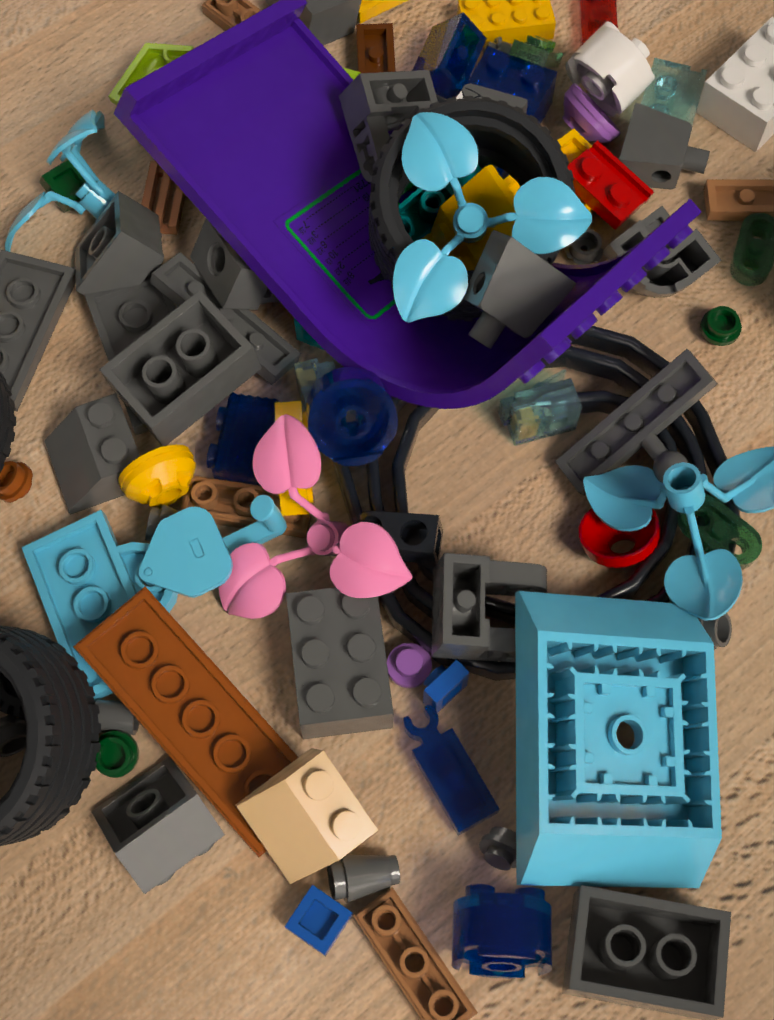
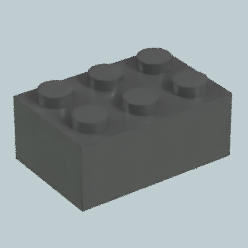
(181, 368)
(338, 663)
(647, 953)

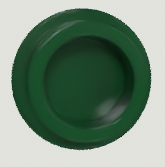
(721, 326)
(117, 754)

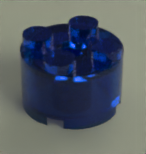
(375, 416)
(502, 932)

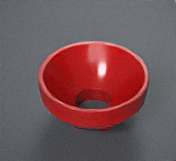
(598, 539)

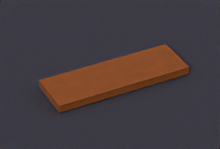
(186, 706)

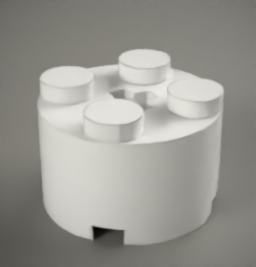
(611, 69)

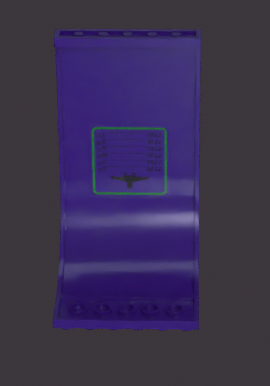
(269, 161)

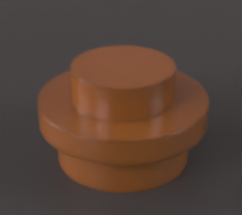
(15, 481)

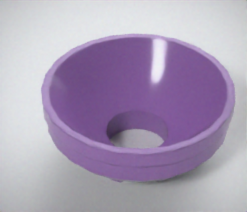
(587, 117)

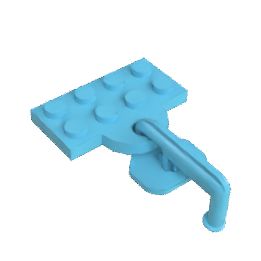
(90, 576)

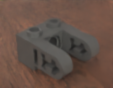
(380, 104)
(227, 273)
(459, 605)

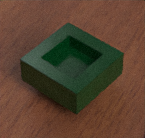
(64, 181)

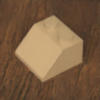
(306, 816)

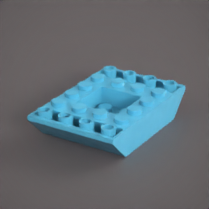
(583, 799)

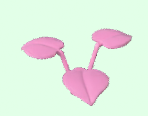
(365, 552)

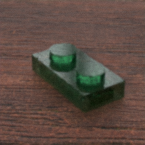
(537, 51)

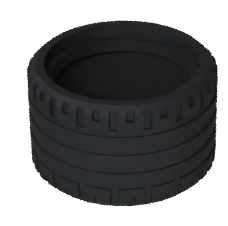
(503, 138)
(59, 733)

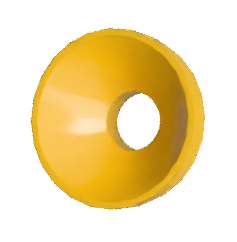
(159, 476)

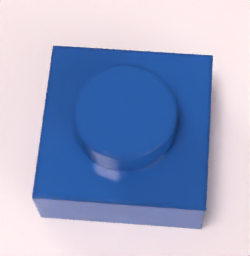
(444, 685)
(318, 920)

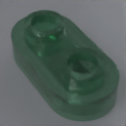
(752, 251)
(722, 529)

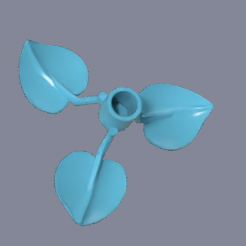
(438, 153)
(93, 193)
(701, 583)

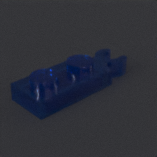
(451, 774)

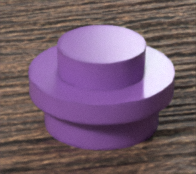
(409, 665)

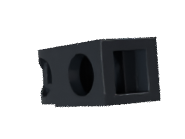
(415, 535)

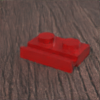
(608, 185)

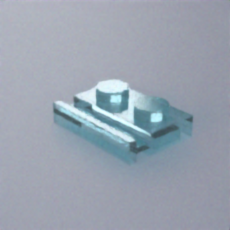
(674, 89)

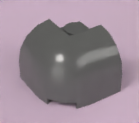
(676, 271)

